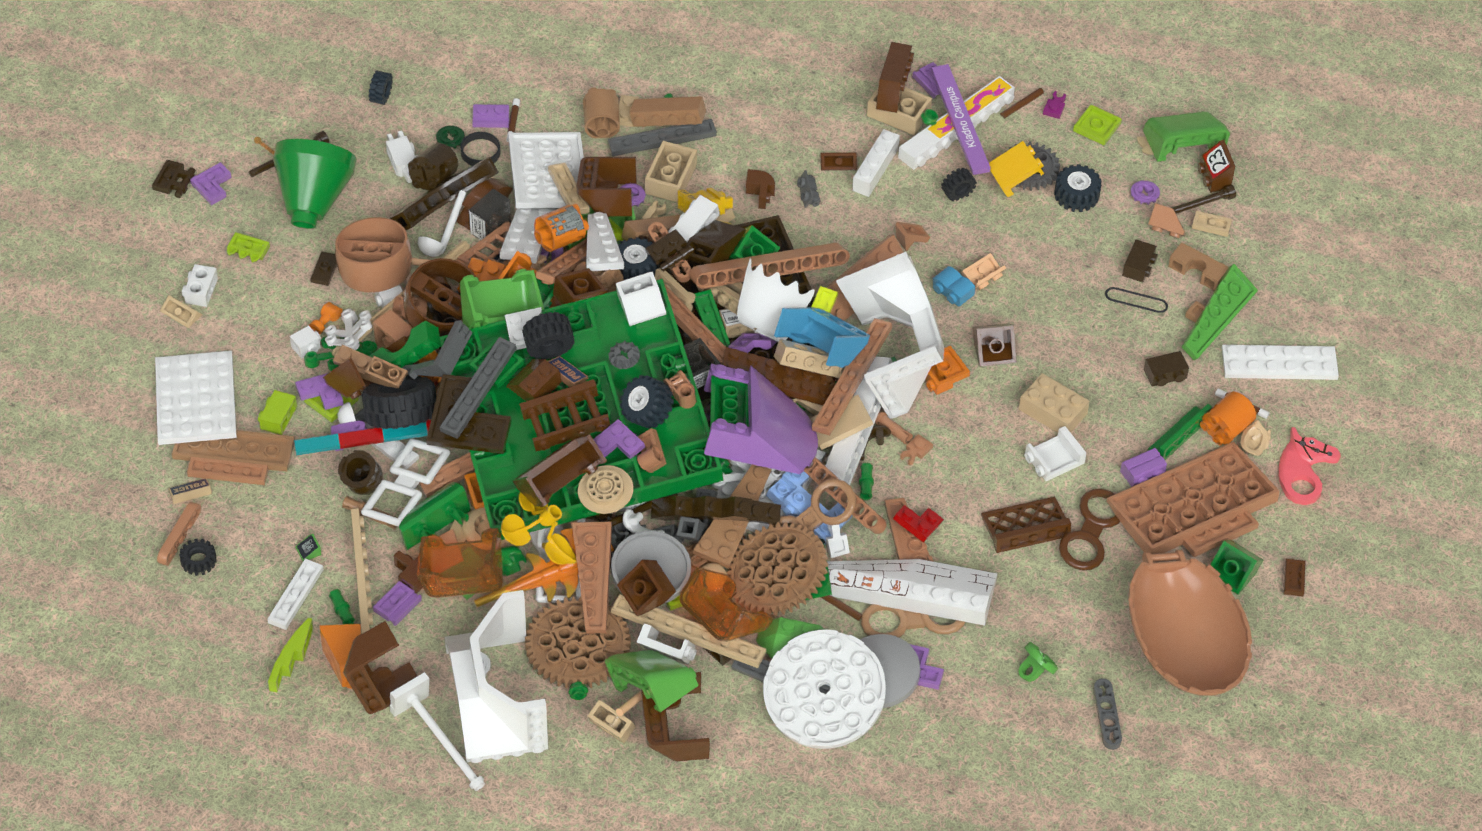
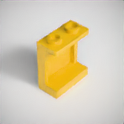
(1015, 166)

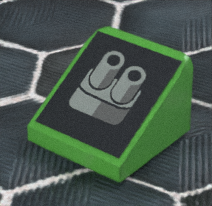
(308, 548)

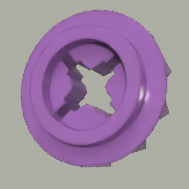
(1149, 187)
(638, 193)

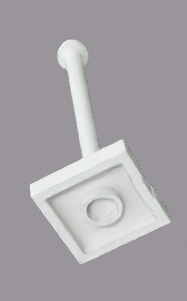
(411, 695)

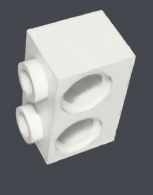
(200, 285)

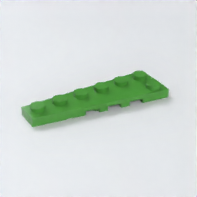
(1225, 303)

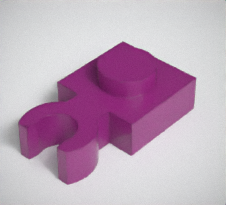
(1055, 106)

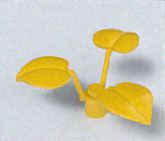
(516, 532)

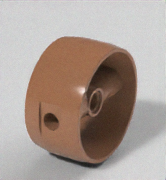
(373, 254)

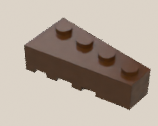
(894, 76)

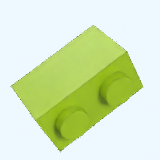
(277, 412)

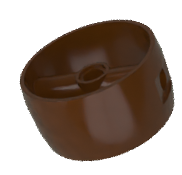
(431, 290)

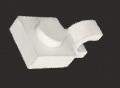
(837, 542)

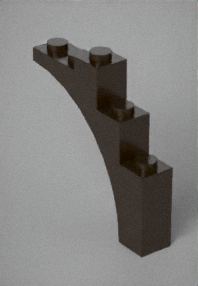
(444, 193)
(715, 508)

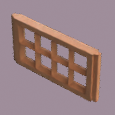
(486, 242)

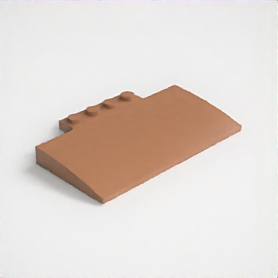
(1196, 503)

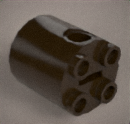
(433, 166)

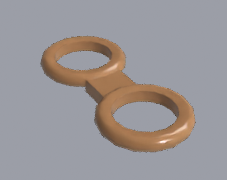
(813, 516)
(908, 620)

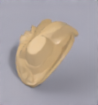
(1255, 439)

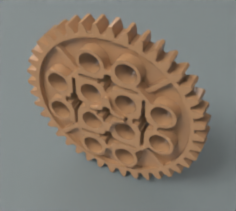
(777, 546)
(566, 669)

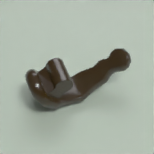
(879, 432)

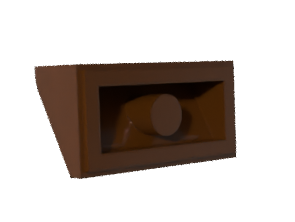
(838, 161)

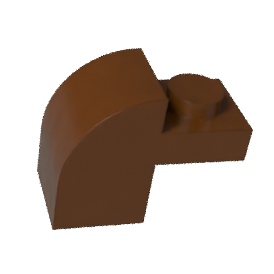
(760, 184)
(409, 570)

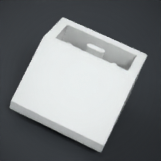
(640, 298)

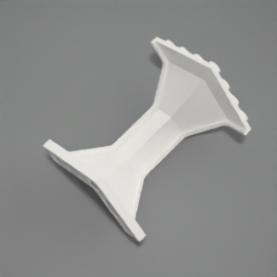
(896, 292)
(489, 719)

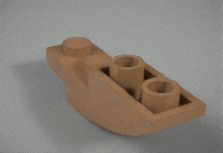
(371, 368)

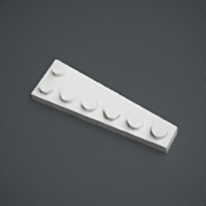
(601, 245)

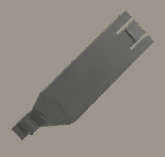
(447, 356)

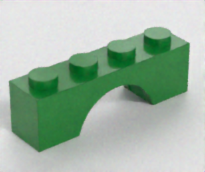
(421, 342)

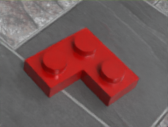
(919, 526)

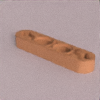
(683, 263)
(178, 533)

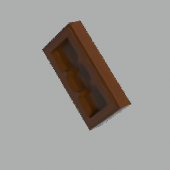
(1294, 577)

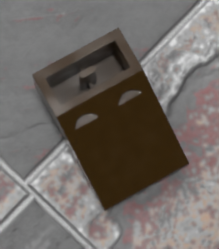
(714, 243)

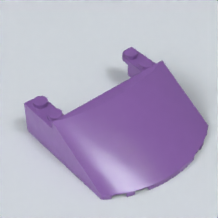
(777, 432)

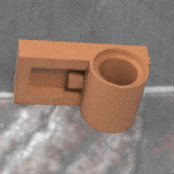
(652, 455)

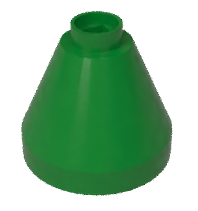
(311, 177)

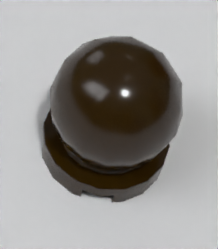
(360, 472)

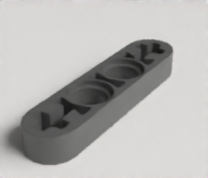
(1107, 714)

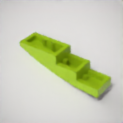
(293, 651)

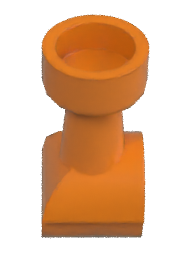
(328, 313)

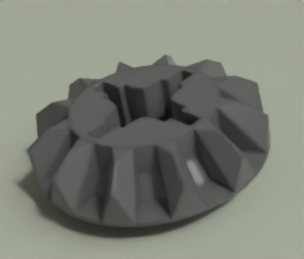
(619, 360)

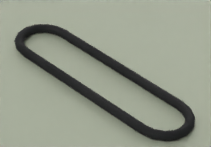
(1106, 294)

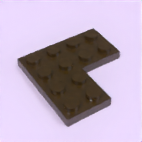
(482, 432)

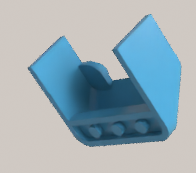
(824, 331)

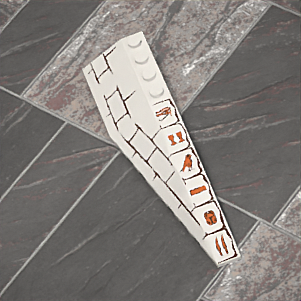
(916, 587)

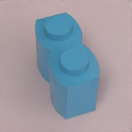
(953, 286)

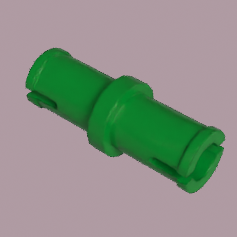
(866, 481)
(341, 607)

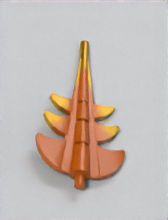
(543, 575)

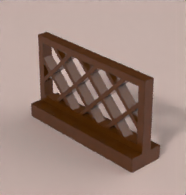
(1029, 534)

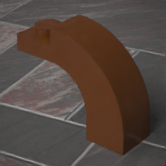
(477, 194)

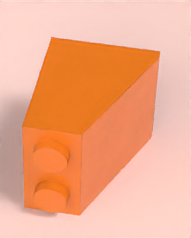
(336, 646)

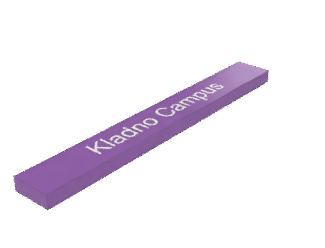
(960, 119)

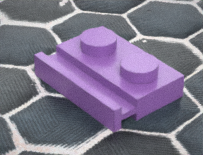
(926, 79)
(490, 116)
(397, 603)

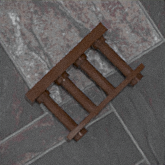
(559, 399)

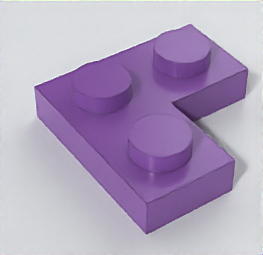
(209, 183)
(748, 341)
(316, 387)
(619, 436)
(929, 676)

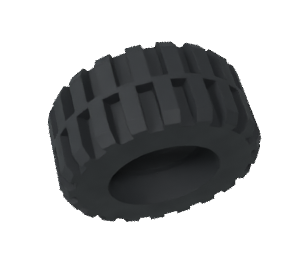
(401, 406)

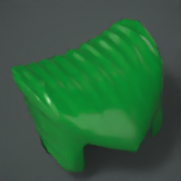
(510, 559)

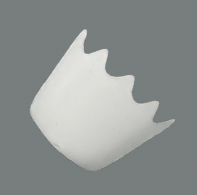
(764, 299)

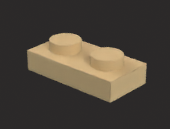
(624, 108)
(1212, 223)

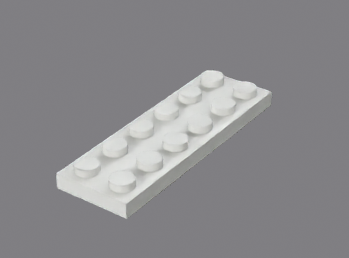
(521, 234)
(1280, 362)

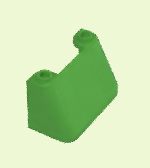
(1183, 130)
(493, 299)
(654, 674)

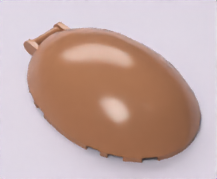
(1189, 624)

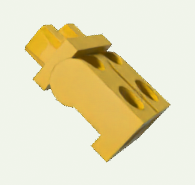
(719, 198)

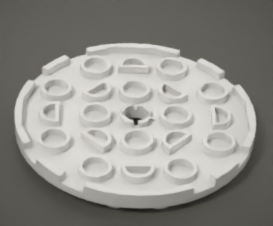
(820, 718)

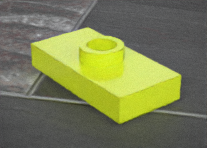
(825, 299)

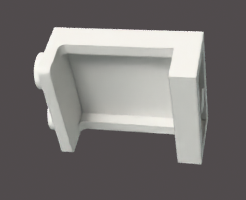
(1056, 455)
(648, 640)

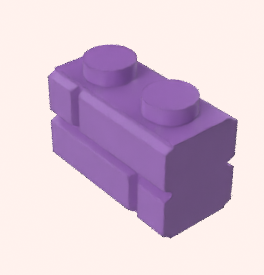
(1143, 467)

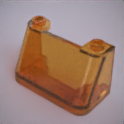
(460, 566)
(710, 602)

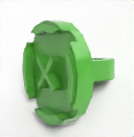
(1038, 661)

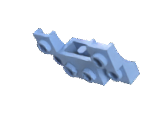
(796, 500)

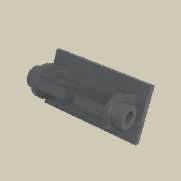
(808, 190)

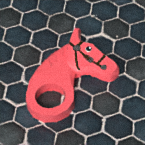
(1297, 462)

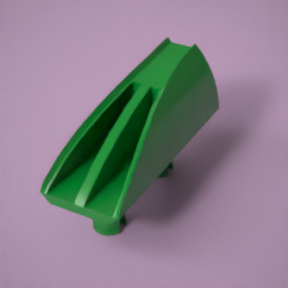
(435, 513)

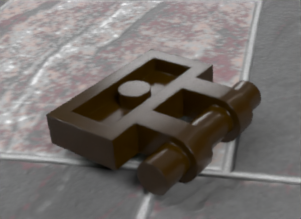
(168, 178)
(666, 247)

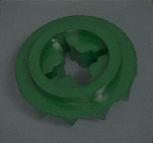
(454, 131)

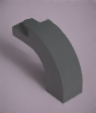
(692, 528)

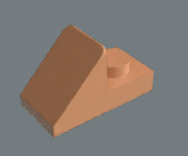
(910, 233)

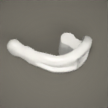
(632, 520)

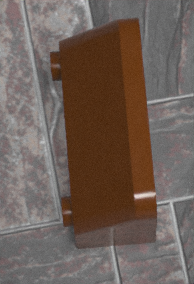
(599, 184)
(348, 381)
(559, 469)
(375, 687)
(658, 733)

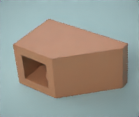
(1166, 219)

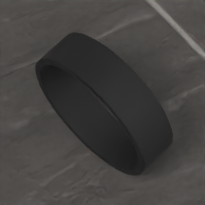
(475, 136)

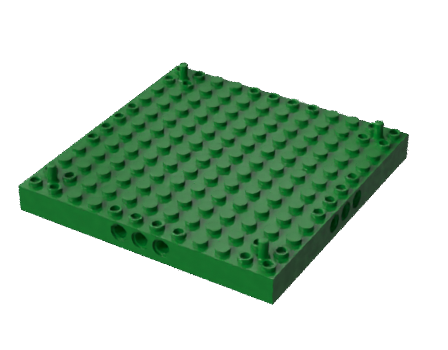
(596, 328)

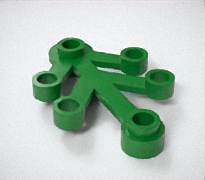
(313, 359)

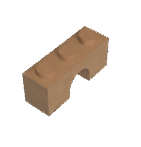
(1187, 258)

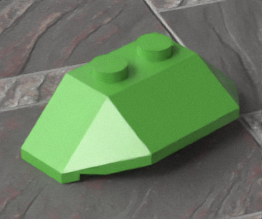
(781, 632)

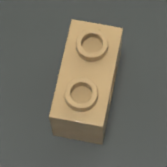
(610, 722)

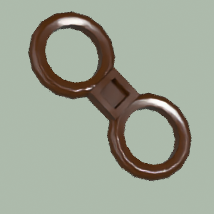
(1089, 532)

